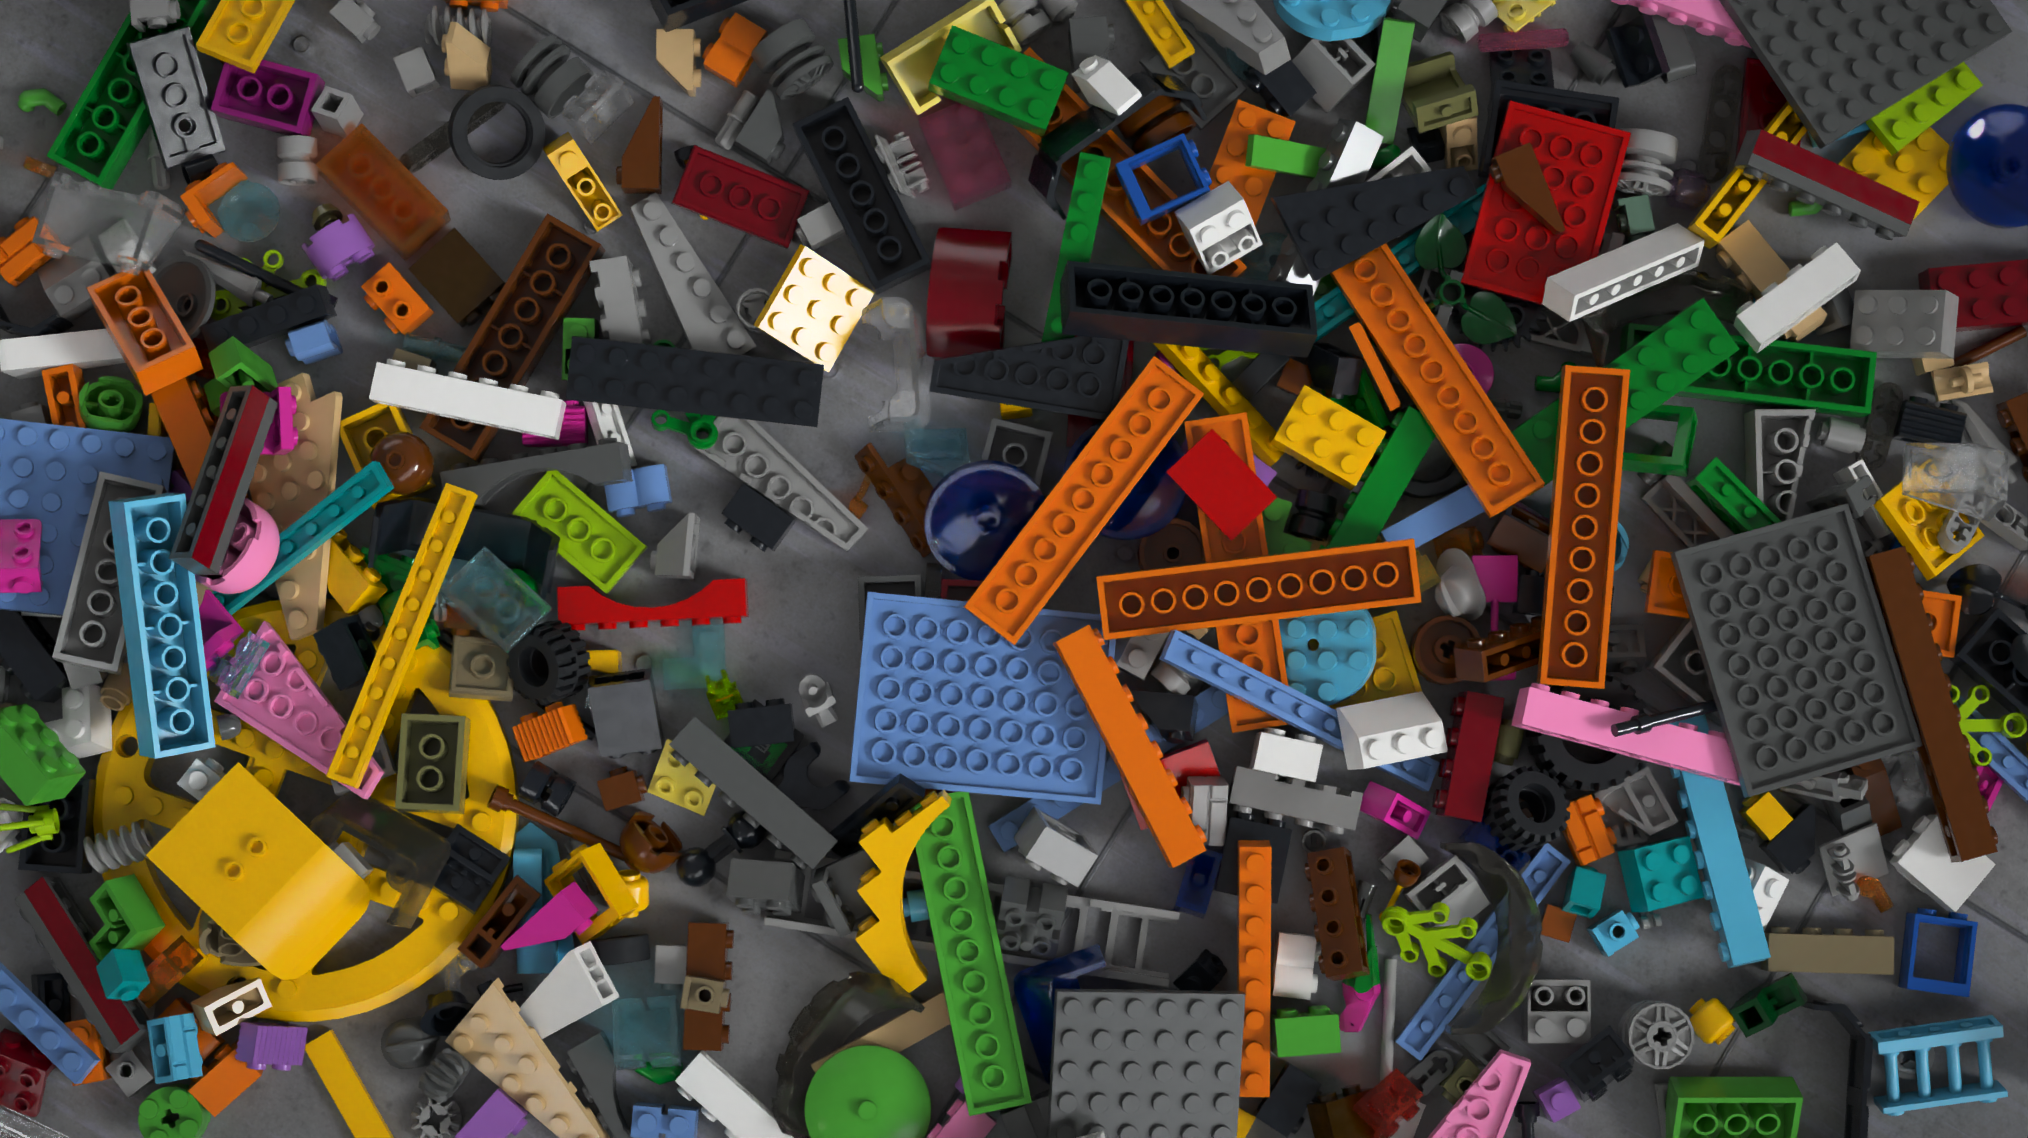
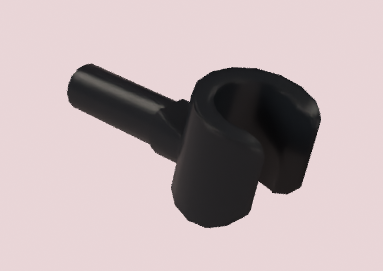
(507, 989)

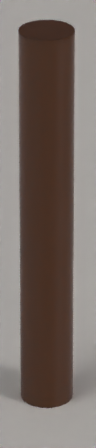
(1990, 347)

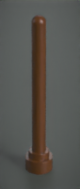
(504, 801)

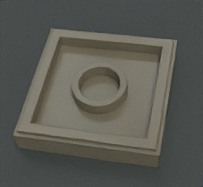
(479, 670)

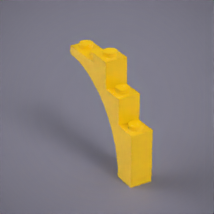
(890, 847)

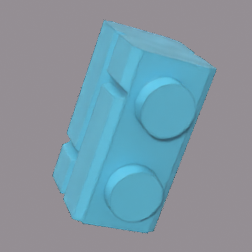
(174, 1048)

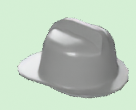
(1460, 588)

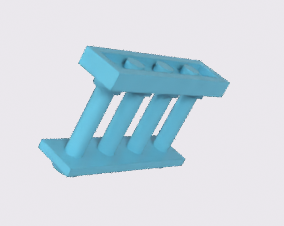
(1921, 1039)

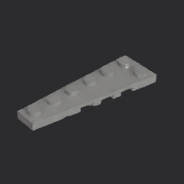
(695, 297)
(768, 468)

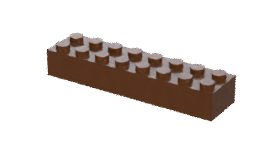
(521, 324)

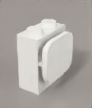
(1928, 866)

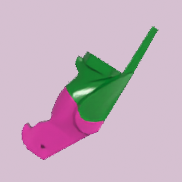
(1361, 991)

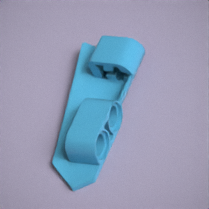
(532, 860)

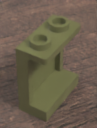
(1437, 94)

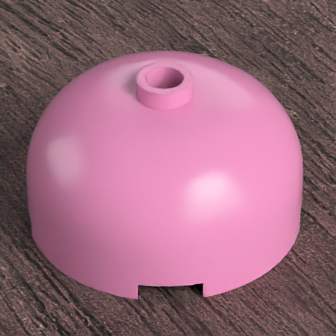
(249, 553)

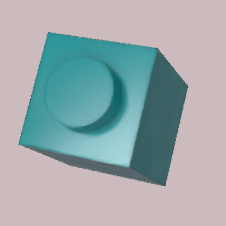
(1584, 891)
(123, 974)

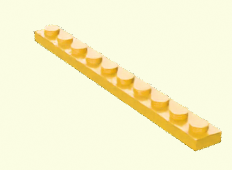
(401, 636)

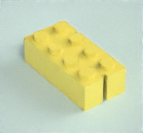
(916, 59)

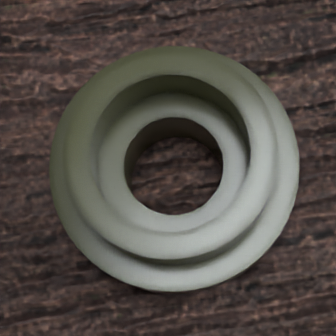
(325, 215)

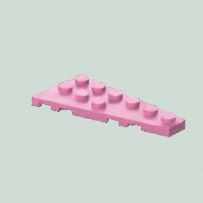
(293, 710)
(1488, 1101)

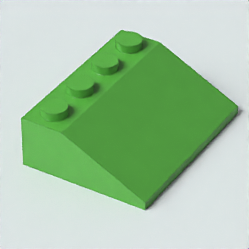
(1732, 1107)

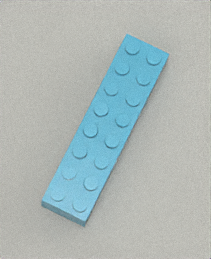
(161, 628)

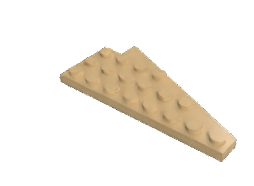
(291, 487)

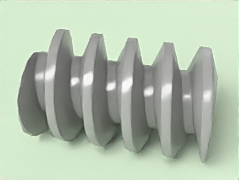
(437, 24)
(120, 849)

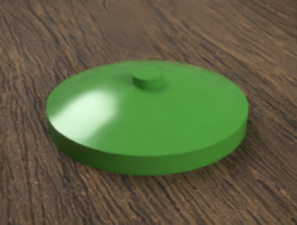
(867, 1095)

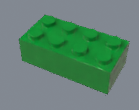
(997, 81)

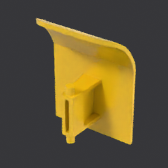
(262, 875)

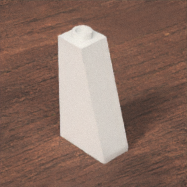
(85, 349)
(569, 992)

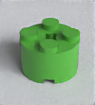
(156, 1110)

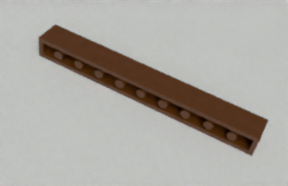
(1944, 749)

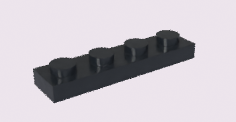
(889, 802)

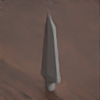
(237, 283)
(1982, 434)

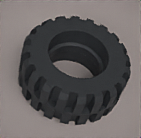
(1582, 774)

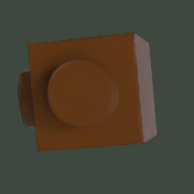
(622, 788)

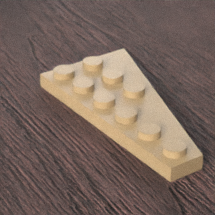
(521, 1064)

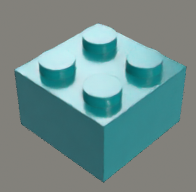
(1660, 874)

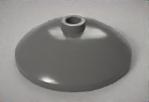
(189, 291)

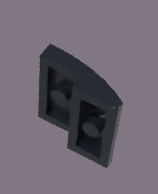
(470, 869)

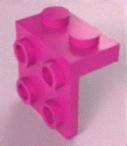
(281, 434)
(20, 555)
(217, 628)

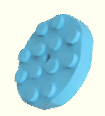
(1332, 18)
(1342, 659)

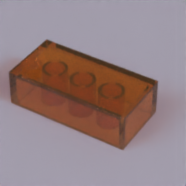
(383, 192)

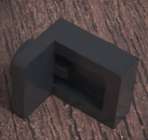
(1202, 973)

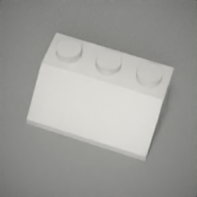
(1390, 731)

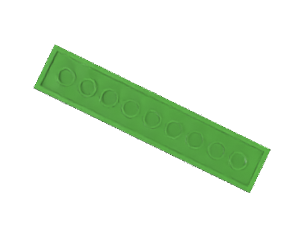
(971, 961)

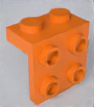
(203, 193)

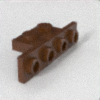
(903, 490)

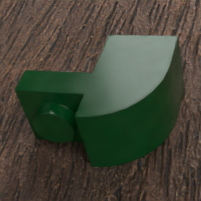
(1766, 1002)

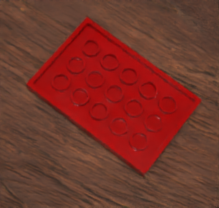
(1582, 167)

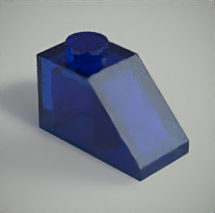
(1198, 883)

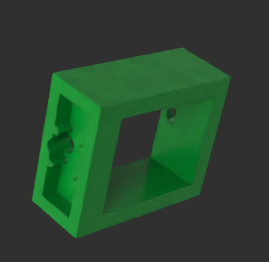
(1682, 450)

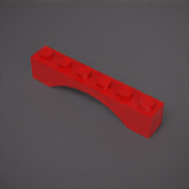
(718, 600)

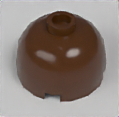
(405, 461)
(648, 845)

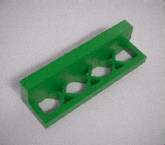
(1730, 498)

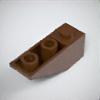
(2014, 417)

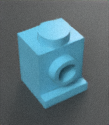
(1603, 932)

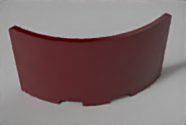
(967, 291)

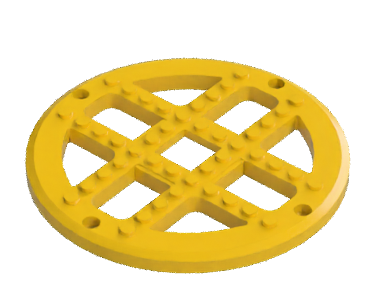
(128, 795)

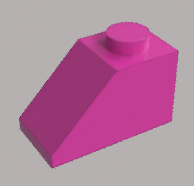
(1394, 810)

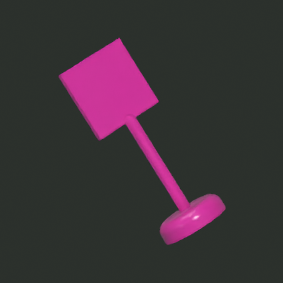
(1499, 581)

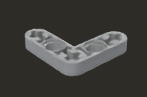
(2013, 535)

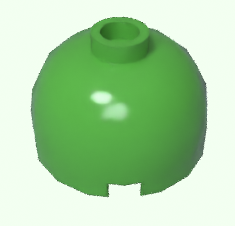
(110, 404)

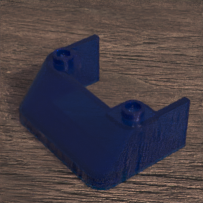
(1036, 995)

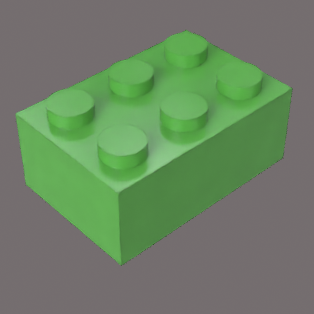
(34, 758)

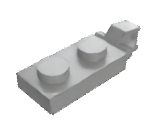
(1831, 787)

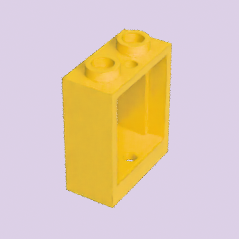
(607, 880)

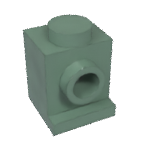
(1634, 217)

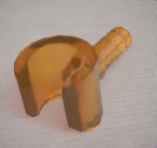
(856, 505)

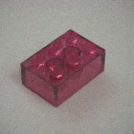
(964, 154)

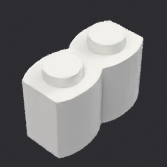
(1294, 965)

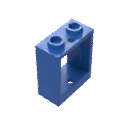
(1133, 191)
(1964, 957)

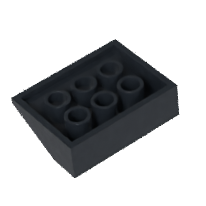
(1580, 105)

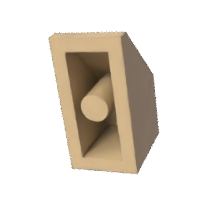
(230, 1005)

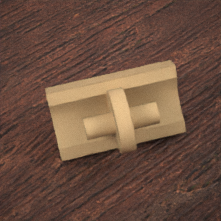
(1961, 381)

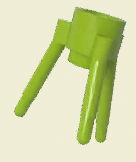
(43, 822)

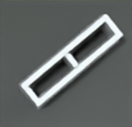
(1871, 519)

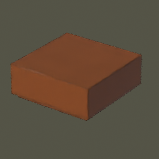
(1294, 377)
(1557, 923)

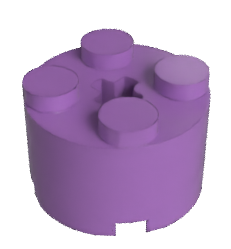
(339, 247)

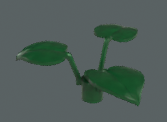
(1443, 247)

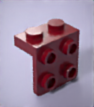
(22, 1073)

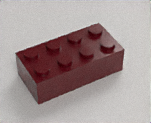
(1988, 293)
(1469, 756)

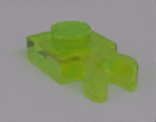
(722, 695)

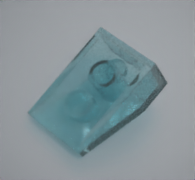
(494, 600)

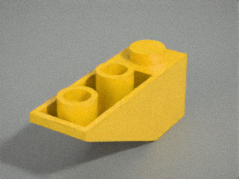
(582, 181)
(350, 578)

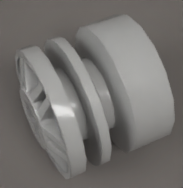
(1643, 162)
(1644, 1020)

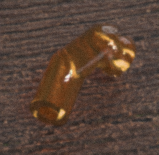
(1873, 889)

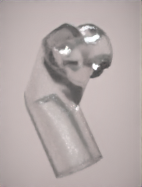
(455, 970)

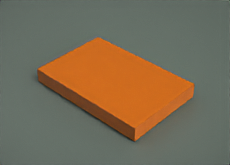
(1375, 367)

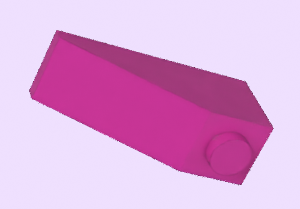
(558, 919)

